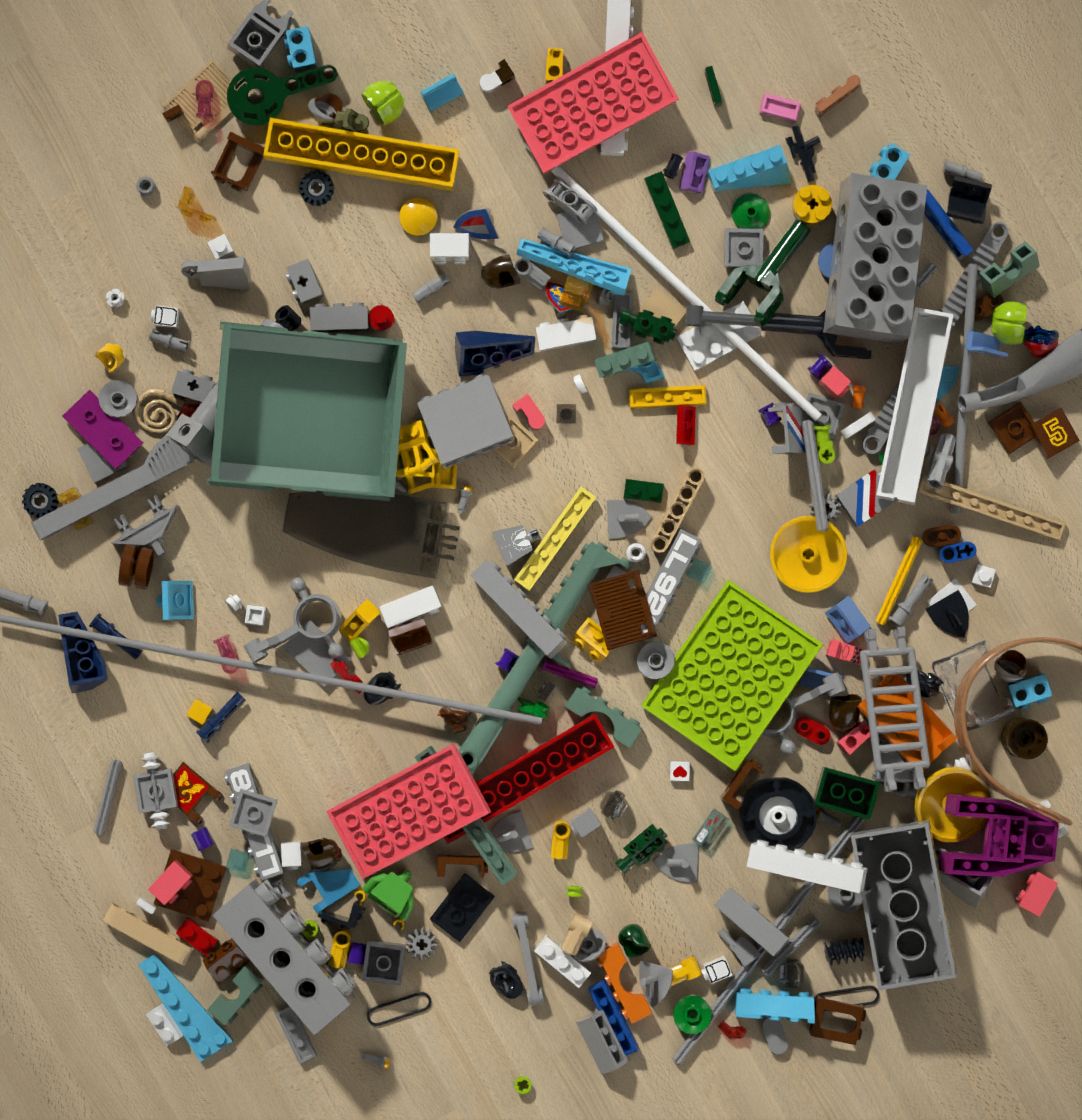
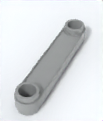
(520, 923)

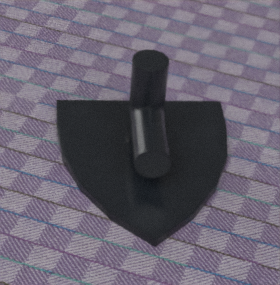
(950, 614)

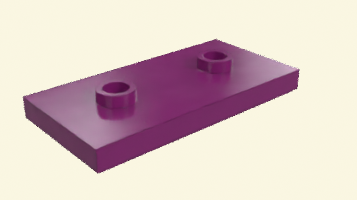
(103, 432)

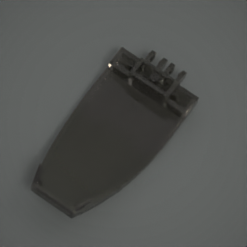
(387, 535)

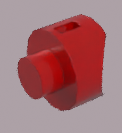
(381, 318)

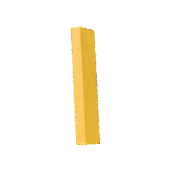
(667, 396)

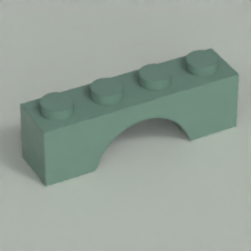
(624, 729)

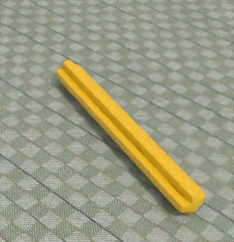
(899, 580)

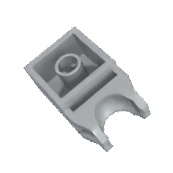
(261, 27)

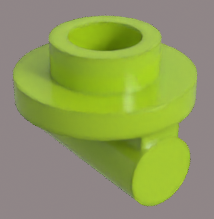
(360, 647)

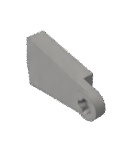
(222, 273)

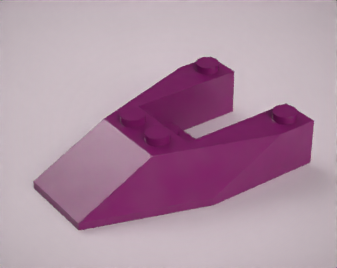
(1012, 838)

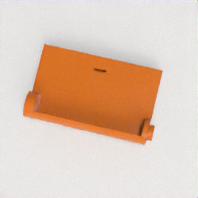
(938, 734)

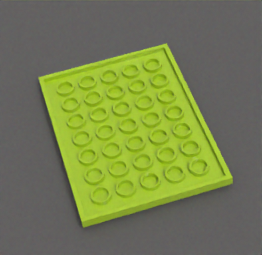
(732, 675)

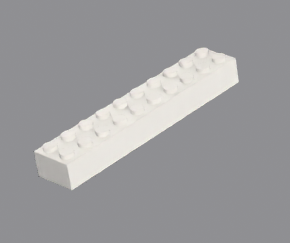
(914, 406)

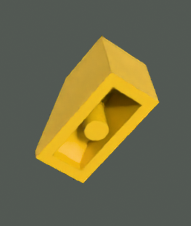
(359, 620)

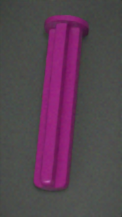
(569, 673)

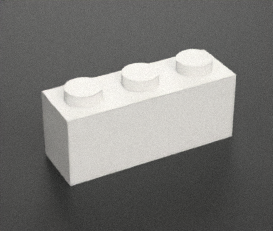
(565, 333)
(411, 607)
(562, 961)

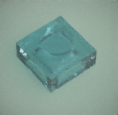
(237, 860)

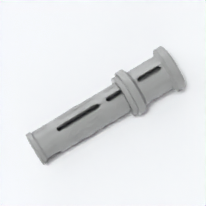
(26, 602)
(905, 608)

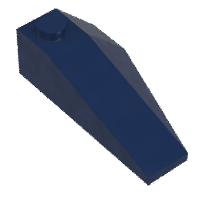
(486, 349)
(83, 660)

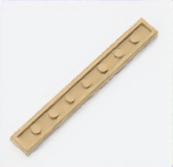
(994, 509)

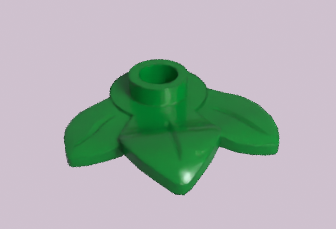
(530, 708)

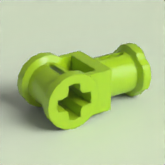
(824, 444)

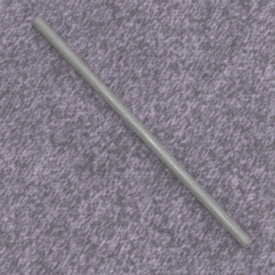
(965, 379)

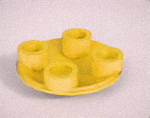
(418, 216)

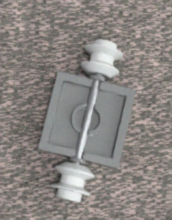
(155, 791)

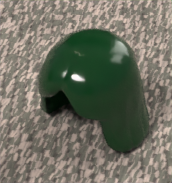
(639, 943)

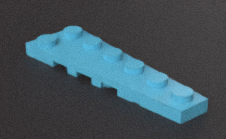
(589, 269)
(193, 1020)

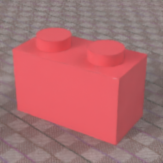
(835, 383)
(170, 882)
(1036, 893)

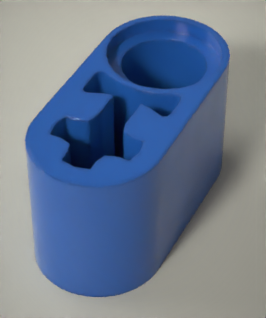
(960, 546)

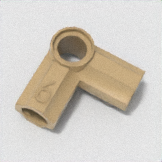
(577, 932)

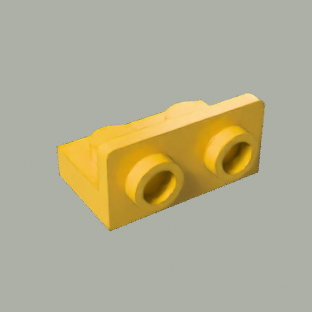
(591, 640)

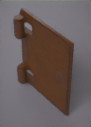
(622, 610)

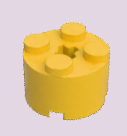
(814, 194)

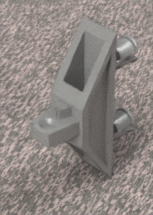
(149, 533)

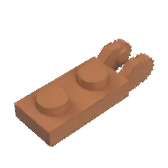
(837, 96)

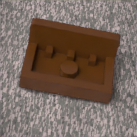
(410, 636)
(225, 961)

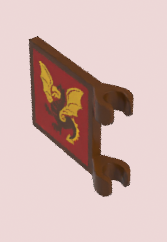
(191, 790)

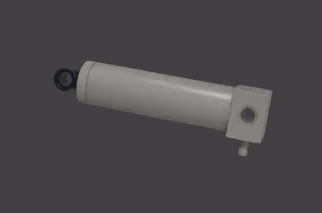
(196, 432)

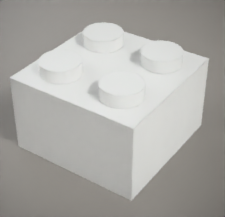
(449, 248)

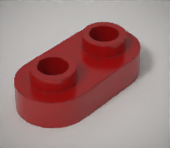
(812, 730)

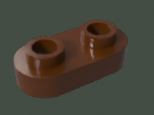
(986, 306)
(941, 535)

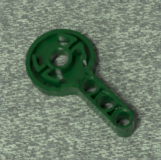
(273, 90)

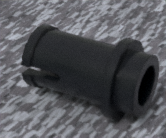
(672, 167)

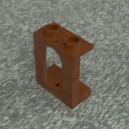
(220, 170)
(737, 780)
(442, 860)
(825, 1004)

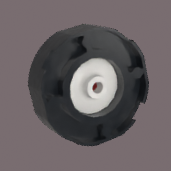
(776, 795)

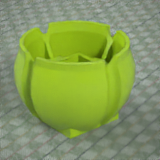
(384, 100)
(1008, 322)

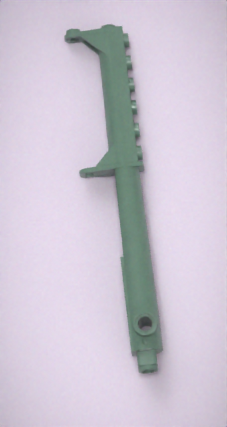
(563, 605)

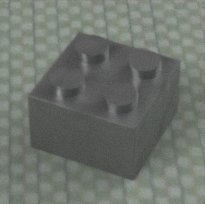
(384, 962)

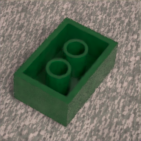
(846, 793)

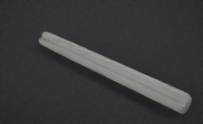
(815, 476)

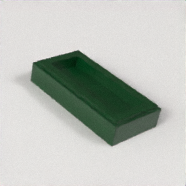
(713, 86)

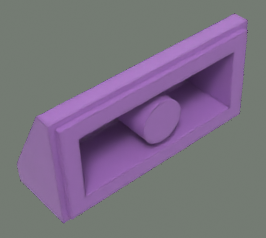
(694, 172)

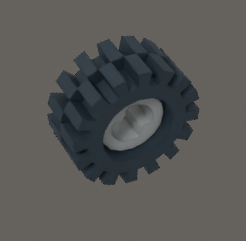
(309, 194)
(34, 492)

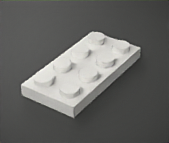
(707, 343)

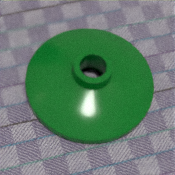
(743, 219)
(683, 1010)

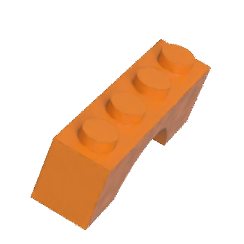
(634, 1005)

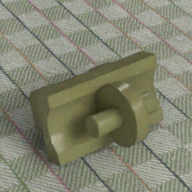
(352, 120)

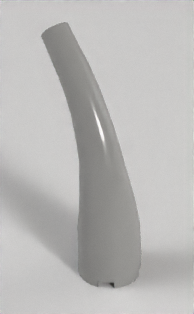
(1052, 370)

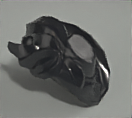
(384, 680)
(928, 683)
(506, 980)

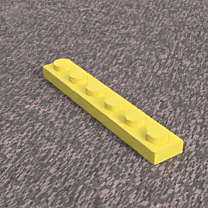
(555, 538)

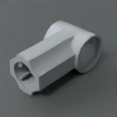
(533, 274)

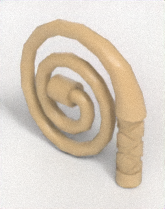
(160, 393)

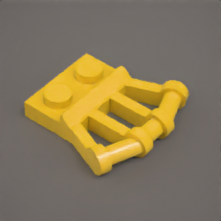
(413, 437)
(439, 477)

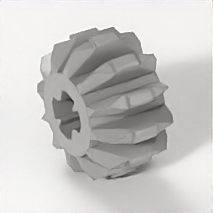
(831, 505)
(427, 939)

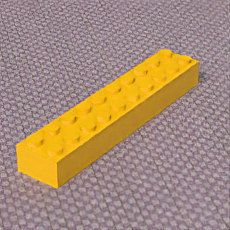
(361, 154)

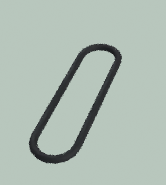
(852, 989)
(402, 1016)

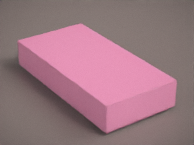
(780, 107)

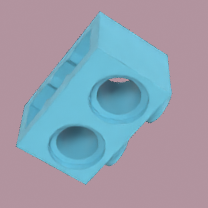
(304, 48)
(892, 168)
(1027, 686)

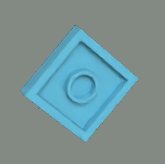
(177, 600)

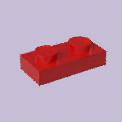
(686, 425)
(342, 669)
(196, 936)

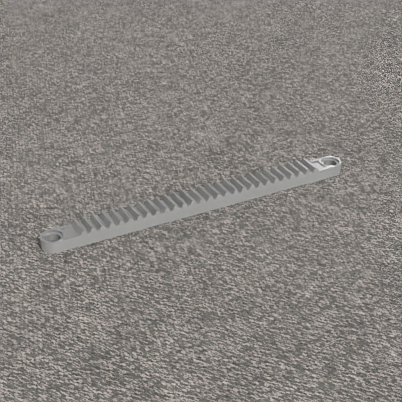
(954, 305)

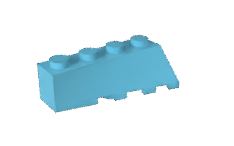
(753, 171)
(774, 1006)

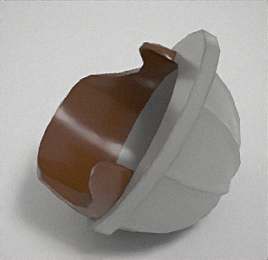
(325, 108)
(1010, 666)

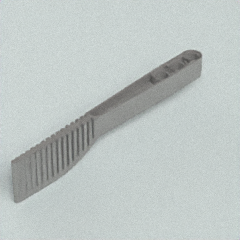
(163, 460)

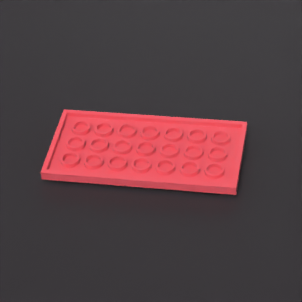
(593, 103)
(408, 811)

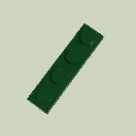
(667, 210)

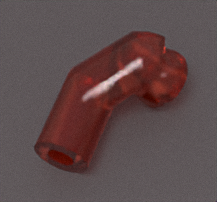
(188, 410)
(732, 1032)

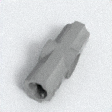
(940, 461)

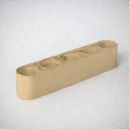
(680, 501)
(148, 934)

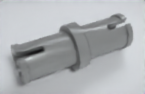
(961, 171)
(556, 242)
(431, 287)
(169, 340)

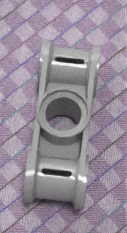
(560, 193)

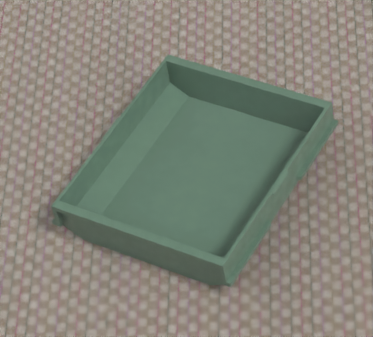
(308, 412)

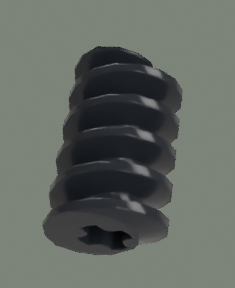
(844, 951)

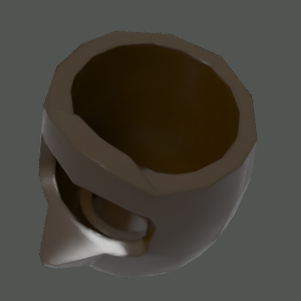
(500, 272)
(844, 711)
(322, 853)

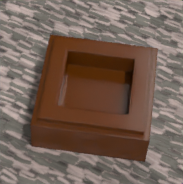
(173, 113)

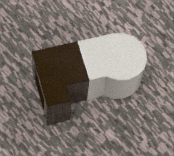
(497, 79)

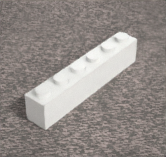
(807, 867)

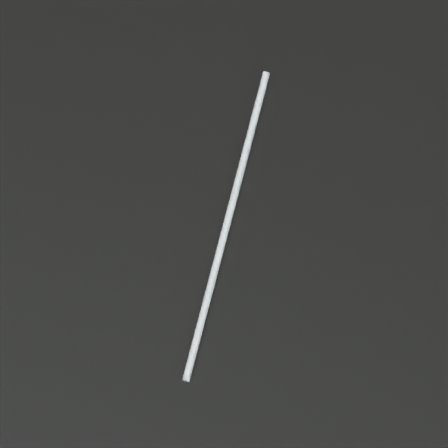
(688, 294)

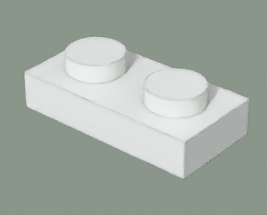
(164, 1024)

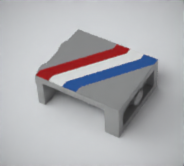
(792, 427)
(860, 498)

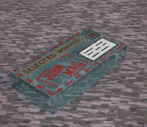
(710, 829)

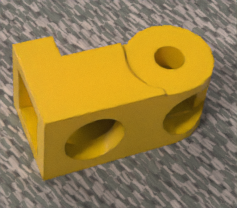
(554, 64)

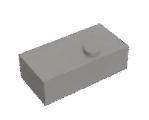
(752, 921)

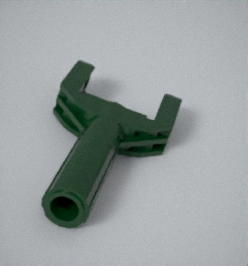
(766, 275)

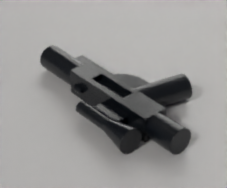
(805, 151)

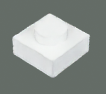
(983, 576)

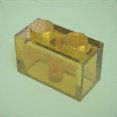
(576, 293)

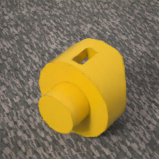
(110, 356)

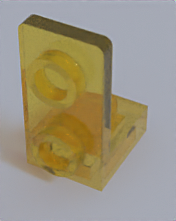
(187, 198)
(69, 496)

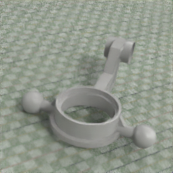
(257, 649)
(832, 685)

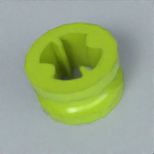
(574, 891)
(312, 923)
(524, 1091)

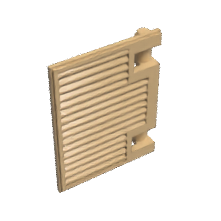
(187, 100)

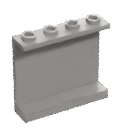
(465, 421)

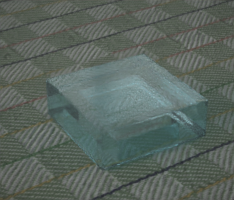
(699, 571)

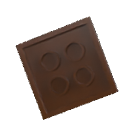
(201, 894)

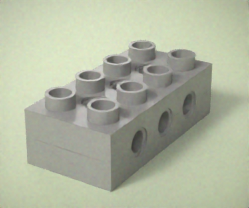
(854, 269)
(285, 934)

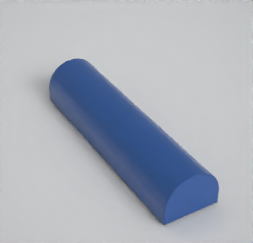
(946, 227)
(606, 1001)

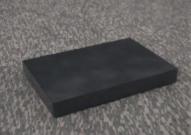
(462, 907)

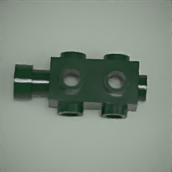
(653, 327)
(642, 846)

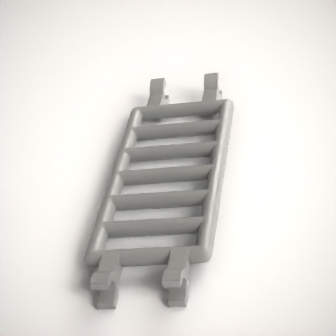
(901, 649)

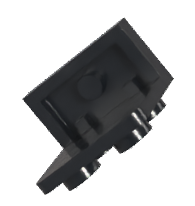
(968, 200)
(345, 922)

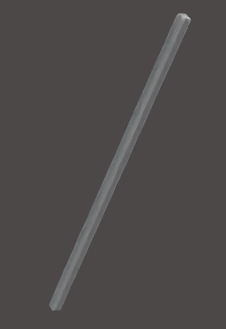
(781, 922)

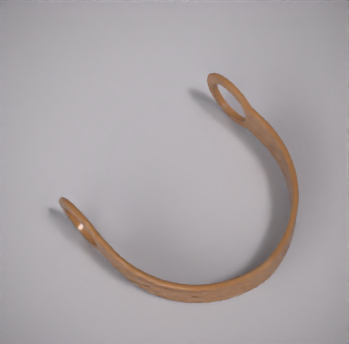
(961, 730)

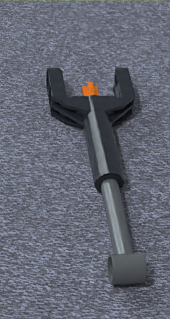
(779, 323)

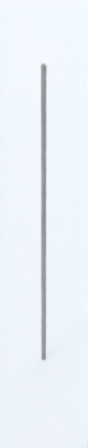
(271, 670)

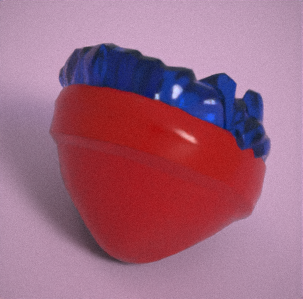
(1040, 341)

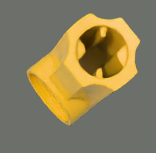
(560, 842)
(340, 950)
(686, 970)

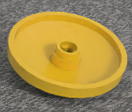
(806, 557)
(931, 803)

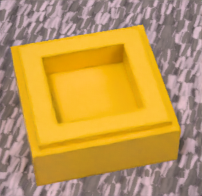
(199, 711)

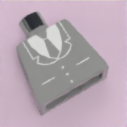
(515, 542)

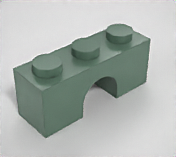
(1022, 262)
(625, 359)
(224, 1008)

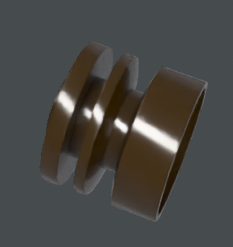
(1033, 743)

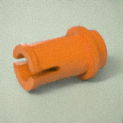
(858, 396)
(944, 416)

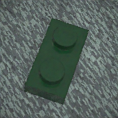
(643, 490)

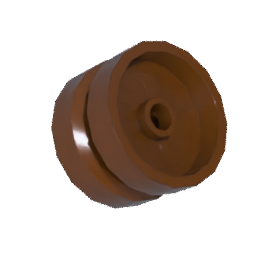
(136, 567)

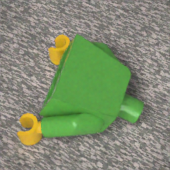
(391, 894)

